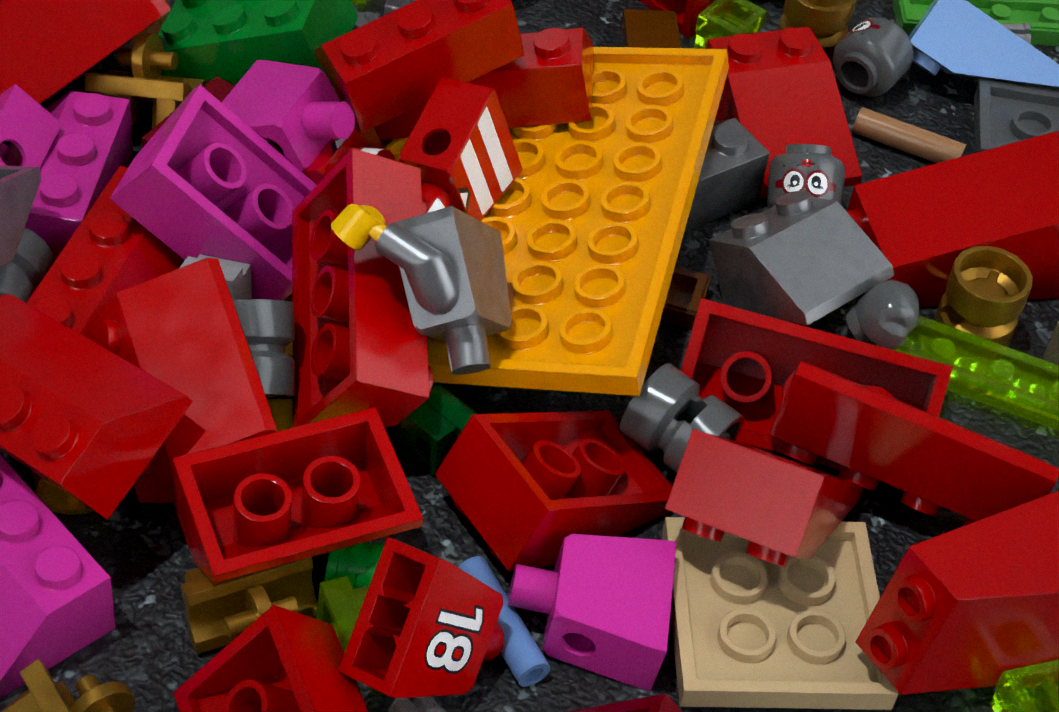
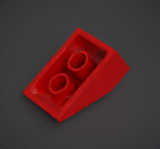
(785, 95)
(549, 477)
(759, 497)

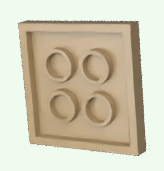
(772, 631)

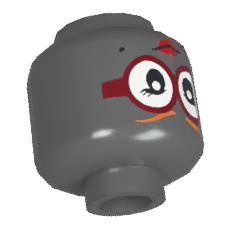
(872, 57)
(806, 169)

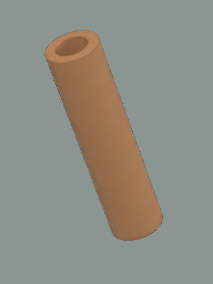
(906, 137)

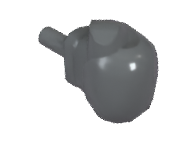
(882, 315)

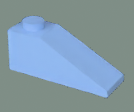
(972, 44)

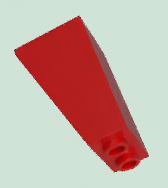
(58, 41)
(980, 199)
(971, 603)

